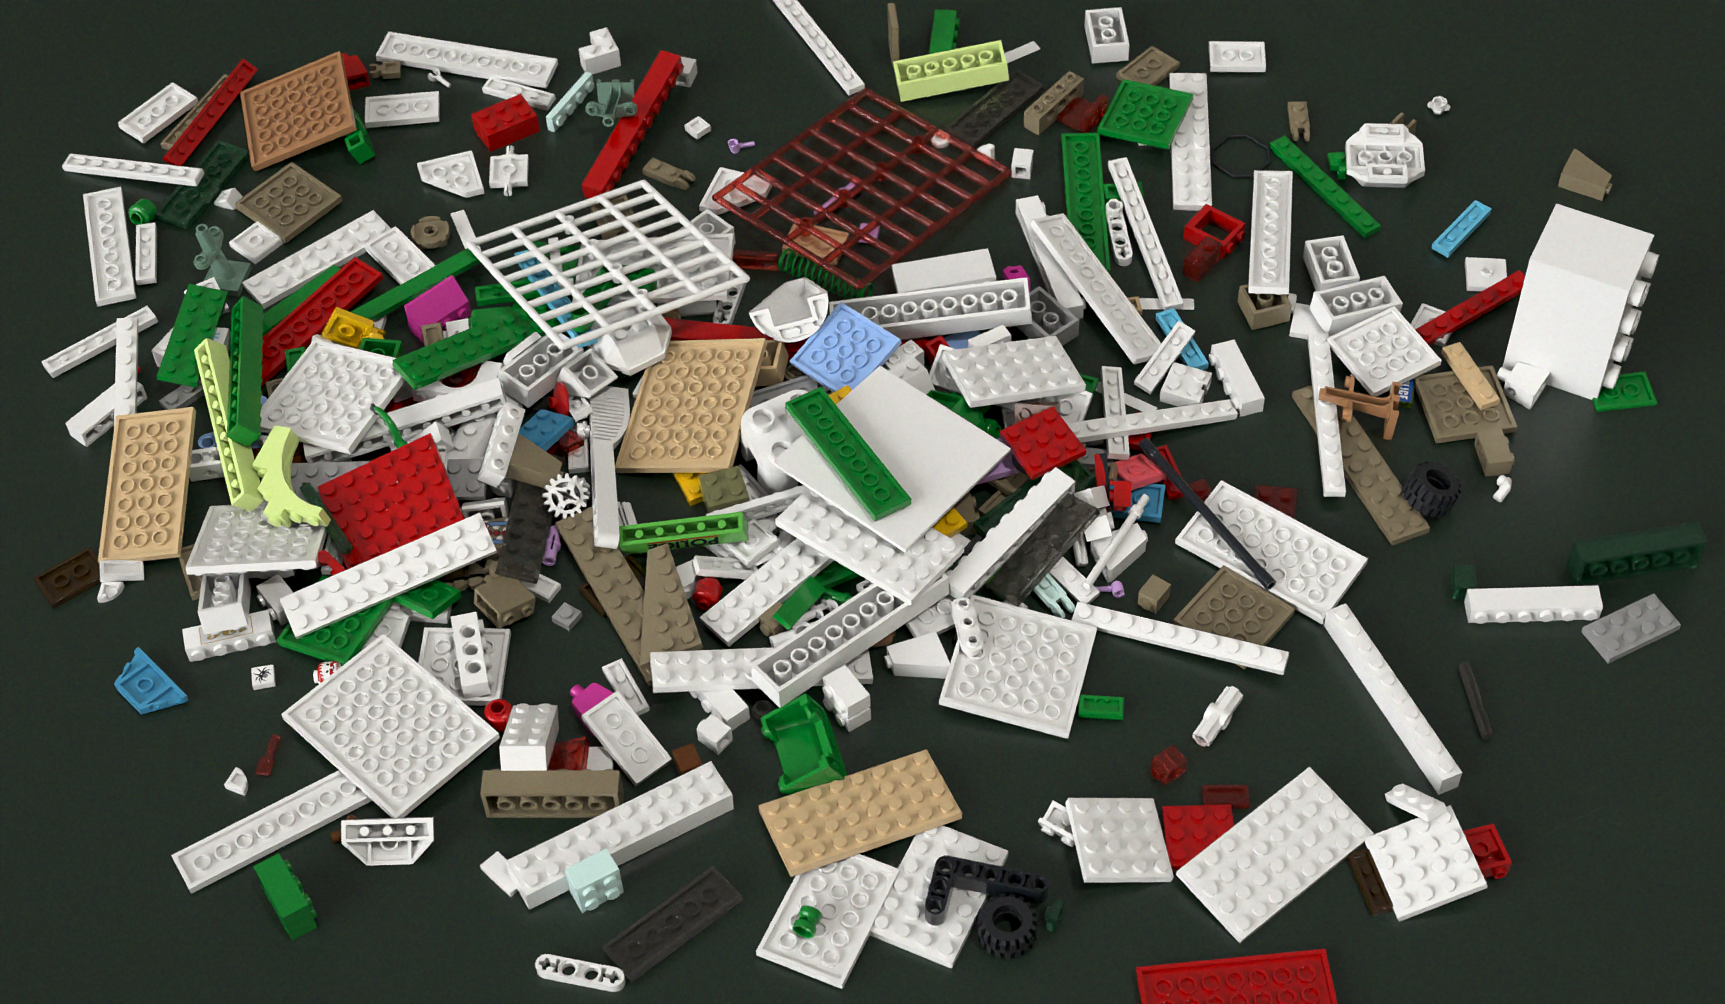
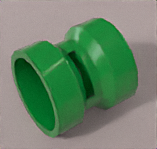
(807, 921)

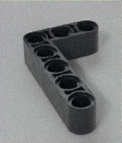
(978, 883)

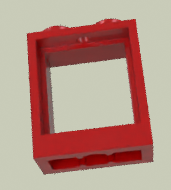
(1194, 234)

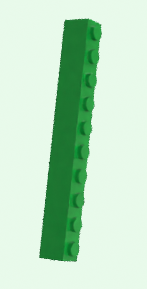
(245, 372)

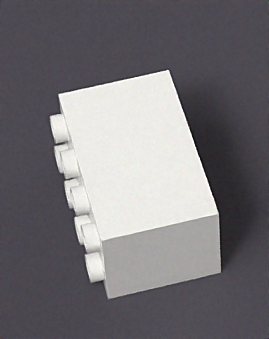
(1581, 301)

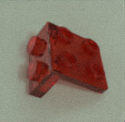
(1084, 114)

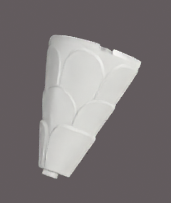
(792, 311)

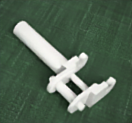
(816, 611)

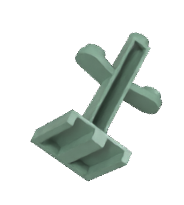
(613, 101)
(227, 273)

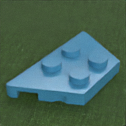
(147, 685)

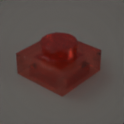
(1201, 488)

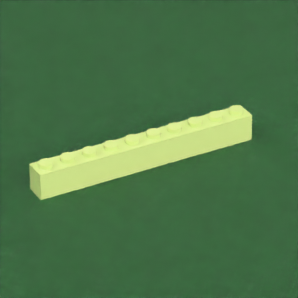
(235, 458)

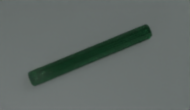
(333, 527)

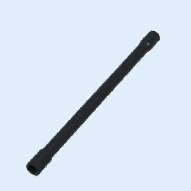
(1259, 572)

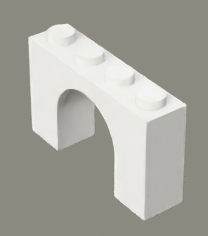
(487, 372)

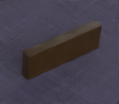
(1370, 882)

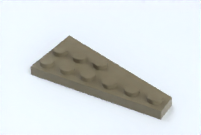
(666, 612)

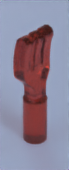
(266, 762)

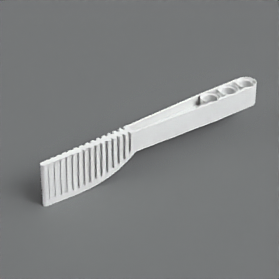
(607, 430)

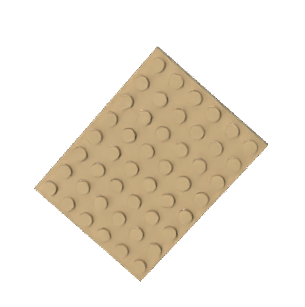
(692, 407)

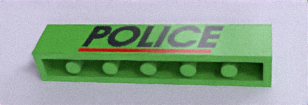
(684, 533)

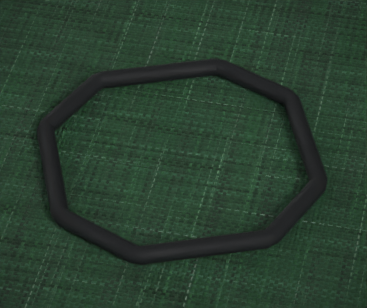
(1240, 136)

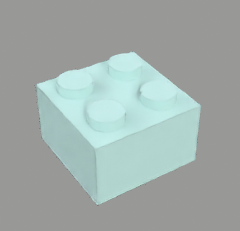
(594, 880)

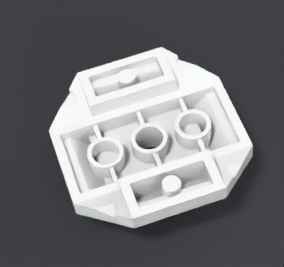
(1384, 156)
(633, 346)

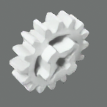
(555, 491)

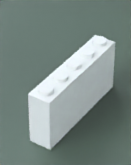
(944, 271)

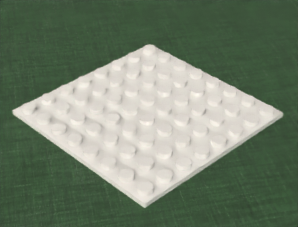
(920, 443)

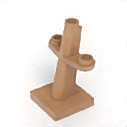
(1376, 406)

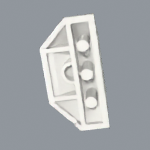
(388, 839)

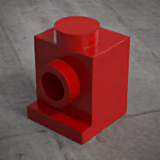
(1120, 494)

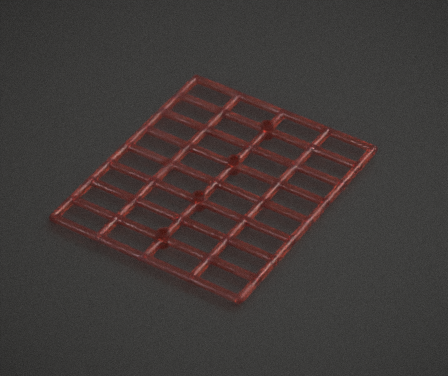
(844, 196)

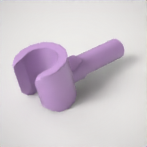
(735, 146)
(1116, 588)

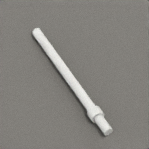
(1134, 513)

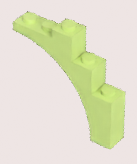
(274, 468)

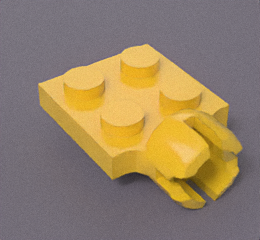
(350, 328)

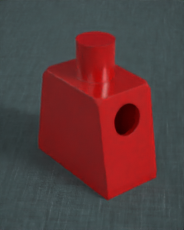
(355, 72)

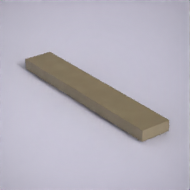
(173, 136)

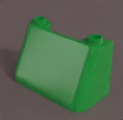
(804, 745)

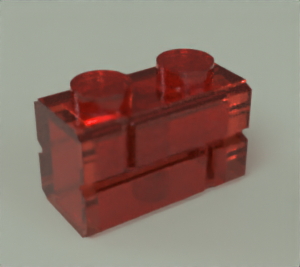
(1202, 258)

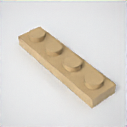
(1470, 376)

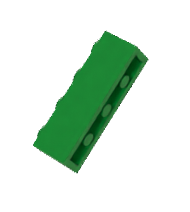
(944, 31)

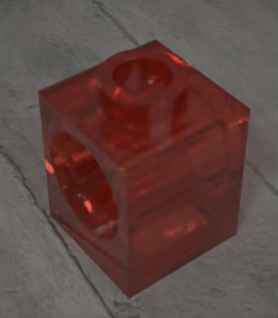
(1168, 765)

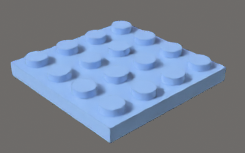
(845, 349)

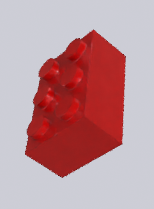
(505, 122)

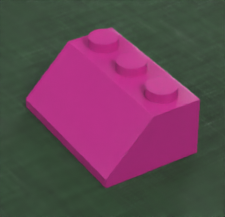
(439, 304)

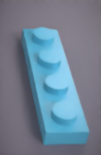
(1461, 228)
(1191, 355)

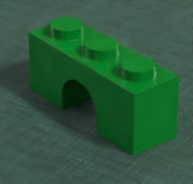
(359, 141)

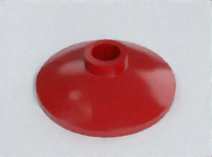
(560, 400)

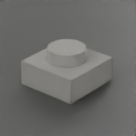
(567, 616)

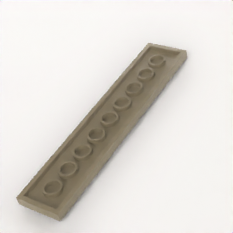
(1370, 476)
(610, 581)

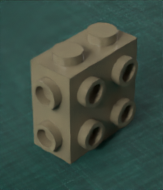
(504, 600)

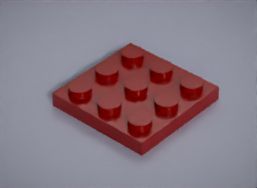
(1042, 443)
(1193, 829)

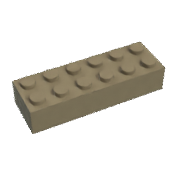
(550, 793)

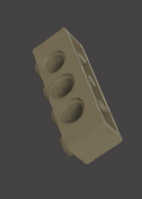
(1052, 102)

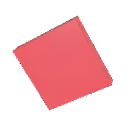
(1139, 471)

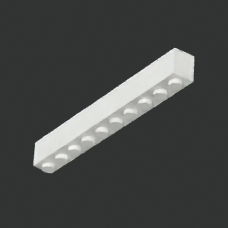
(413, 419)
(1393, 699)

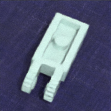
(1051, 593)

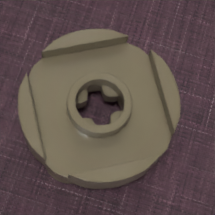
(421, 235)

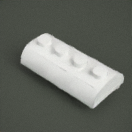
(472, 438)

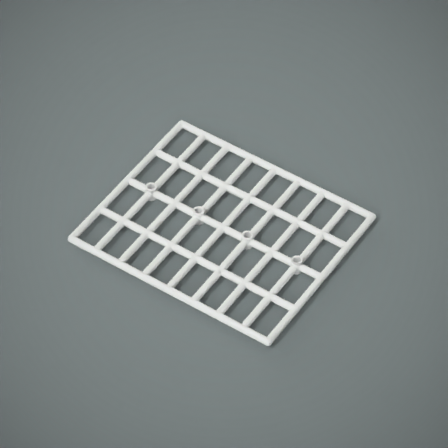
(617, 272)

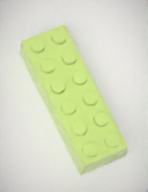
(951, 70)

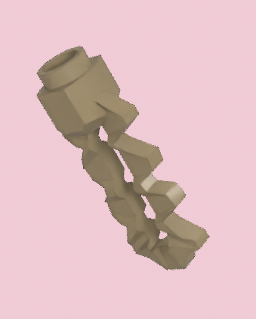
(474, 582)

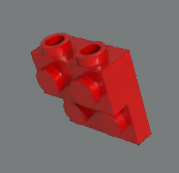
(1488, 851)

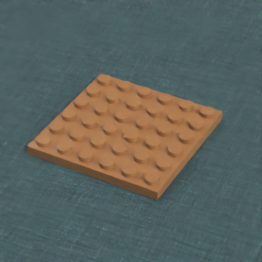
(297, 111)

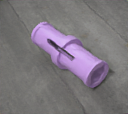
(550, 554)

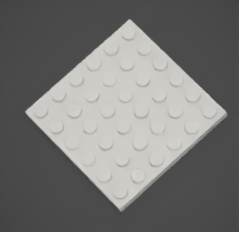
(331, 395)
(247, 542)
(1026, 669)

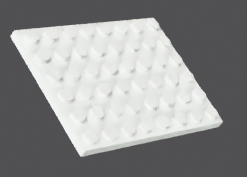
(390, 727)

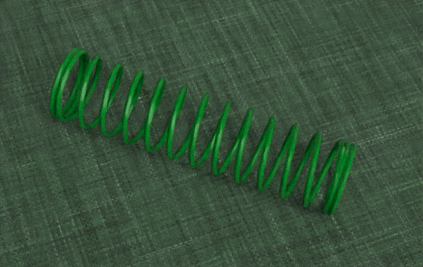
(791, 262)

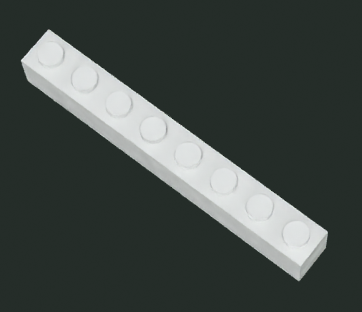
(1053, 275)
(1009, 534)

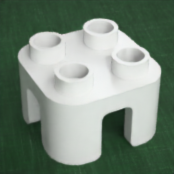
(765, 435)

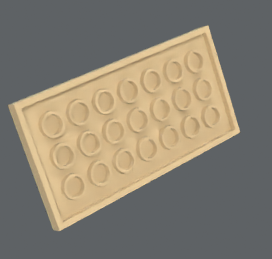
(147, 485)
(859, 812)

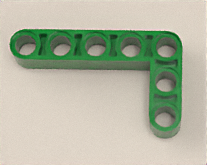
(605, 286)

